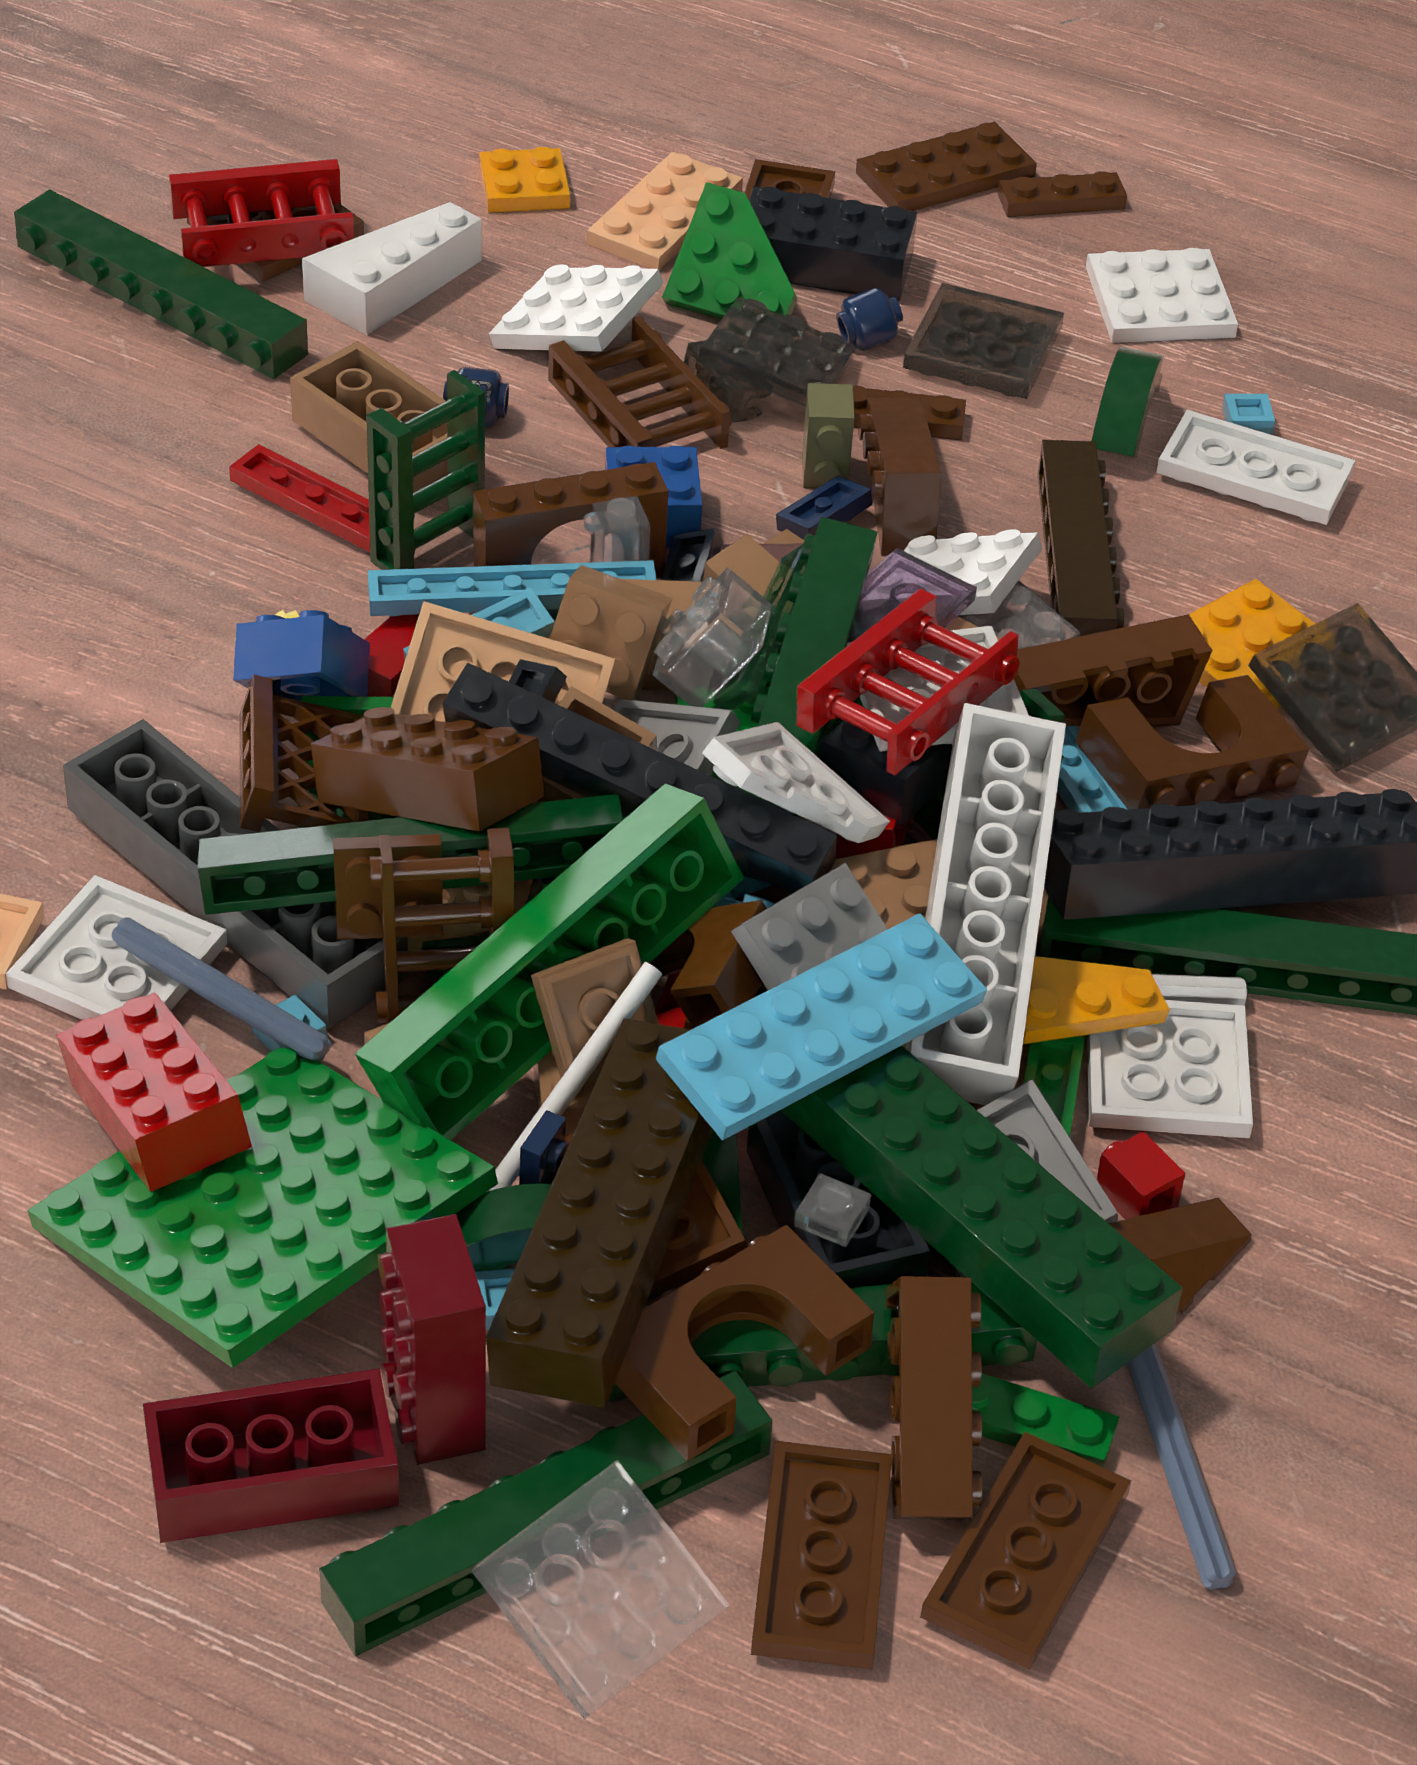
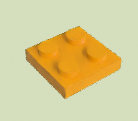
(524, 179)

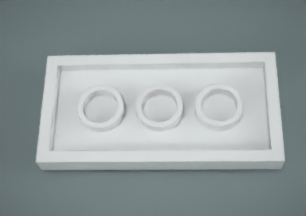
(1256, 467)

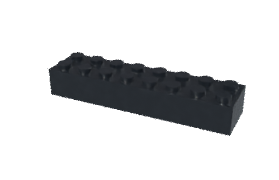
(1232, 854)

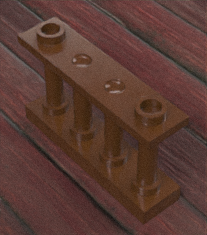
(617, 422)
(491, 911)

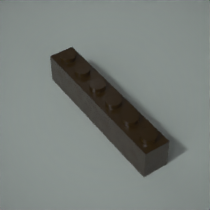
(1078, 536)

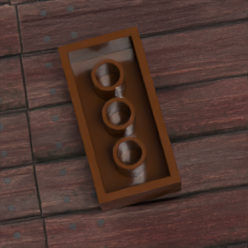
(428, 769)

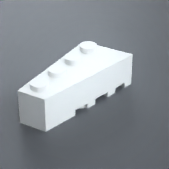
(392, 267)

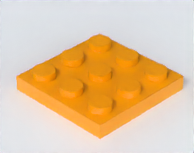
(1242, 626)

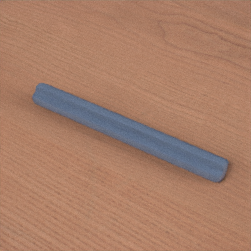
(221, 990)
(1182, 1470)

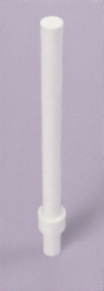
(583, 1065)

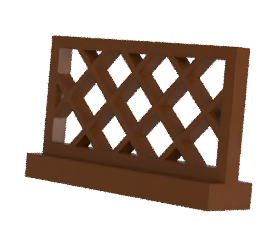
(265, 758)

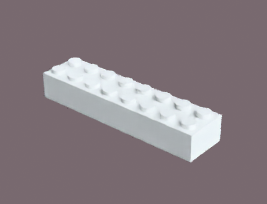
(991, 890)

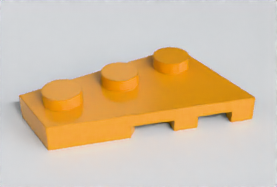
(1089, 999)

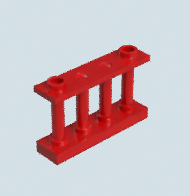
(255, 190)
(892, 645)

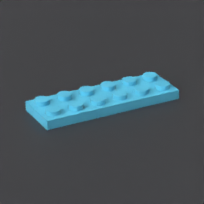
(820, 1025)

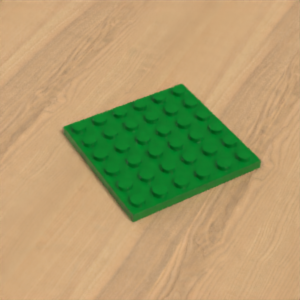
(275, 1227)

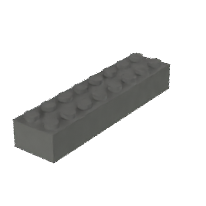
(155, 810)

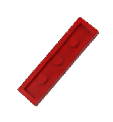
(304, 494)

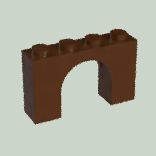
(518, 516)
(1147, 770)
(712, 963)
(767, 1282)

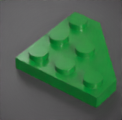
(727, 259)

